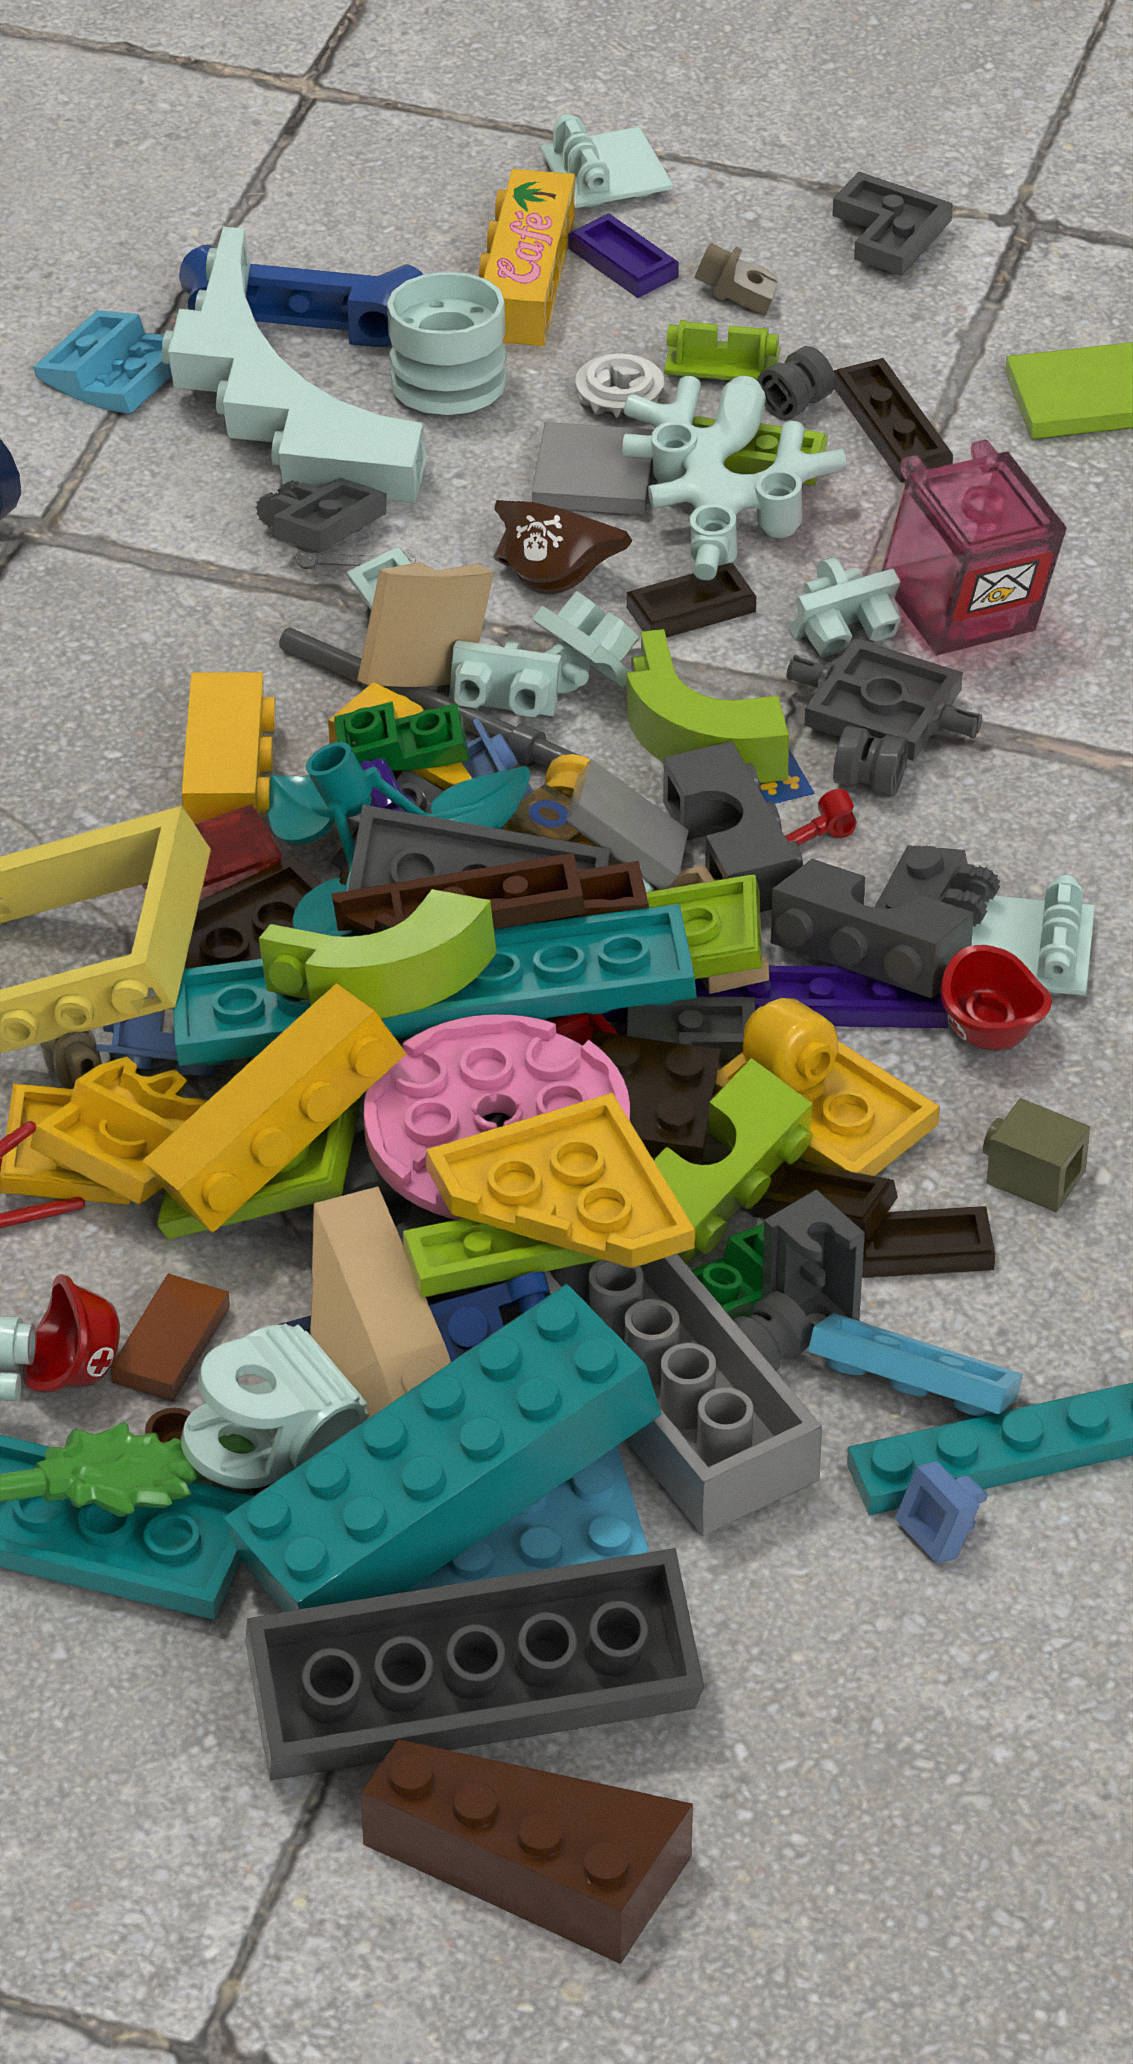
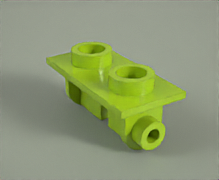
(699, 354)

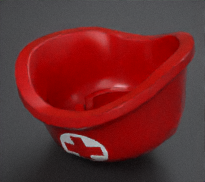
(992, 997)
(73, 1339)

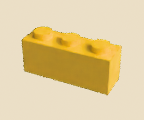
(227, 744)

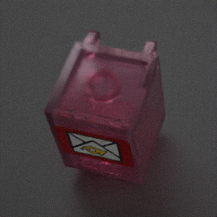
(972, 549)

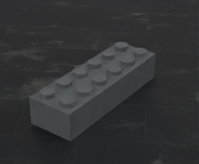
(473, 1663)

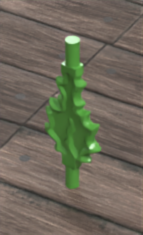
(112, 1471)

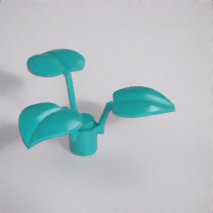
(339, 787)

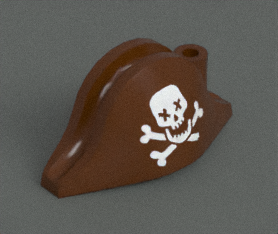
(552, 545)

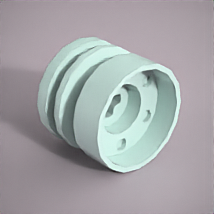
(447, 343)

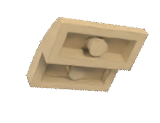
(418, 620)

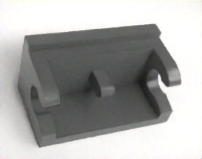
(814, 1257)

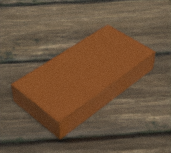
(170, 1337)

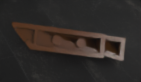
(517, 891)

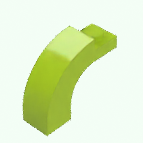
(676, 719)
(392, 970)

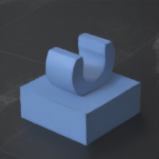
(939, 1510)

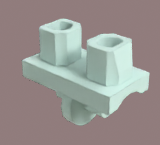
(844, 599)
(587, 640)
(504, 678)

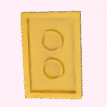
(858, 1114)

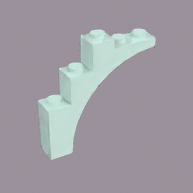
(268, 401)

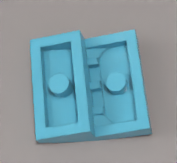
(107, 362)

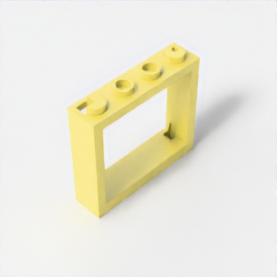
(150, 849)

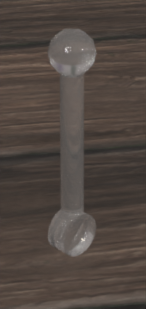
(310, 560)

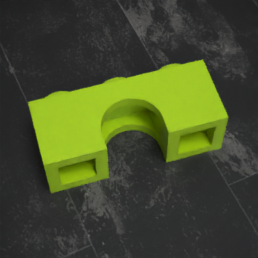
(762, 1127)

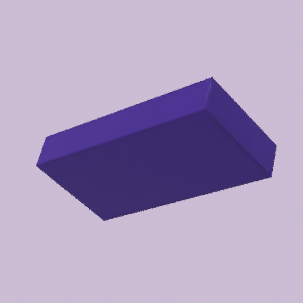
(623, 255)

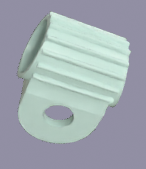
(286, 1418)

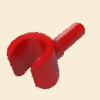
(835, 818)

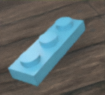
(914, 1365)

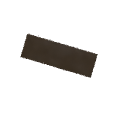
(890, 416)

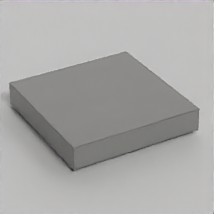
(586, 471)
(627, 825)

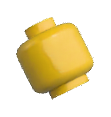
(791, 1042)

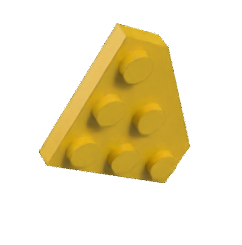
(568, 1182)

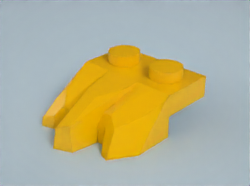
(115, 1125)

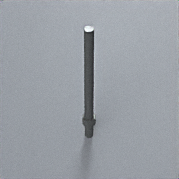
(525, 742)

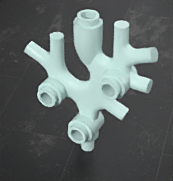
(693, 469)

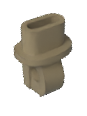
(737, 280)
(71, 1056)

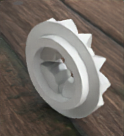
(627, 371)

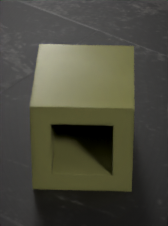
(1036, 1154)

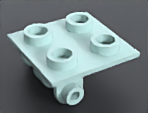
(605, 164)
(1044, 934)

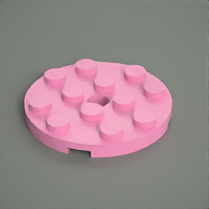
(469, 1071)

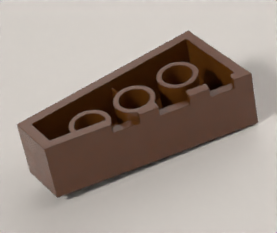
(531, 1840)

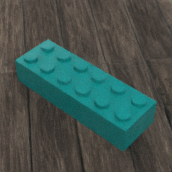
(447, 1460)

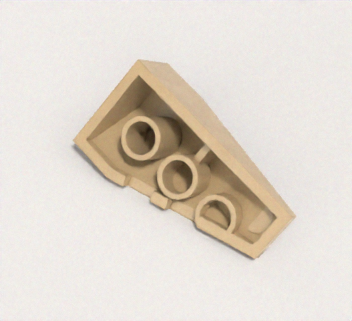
(368, 1302)

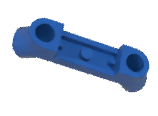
(311, 296)

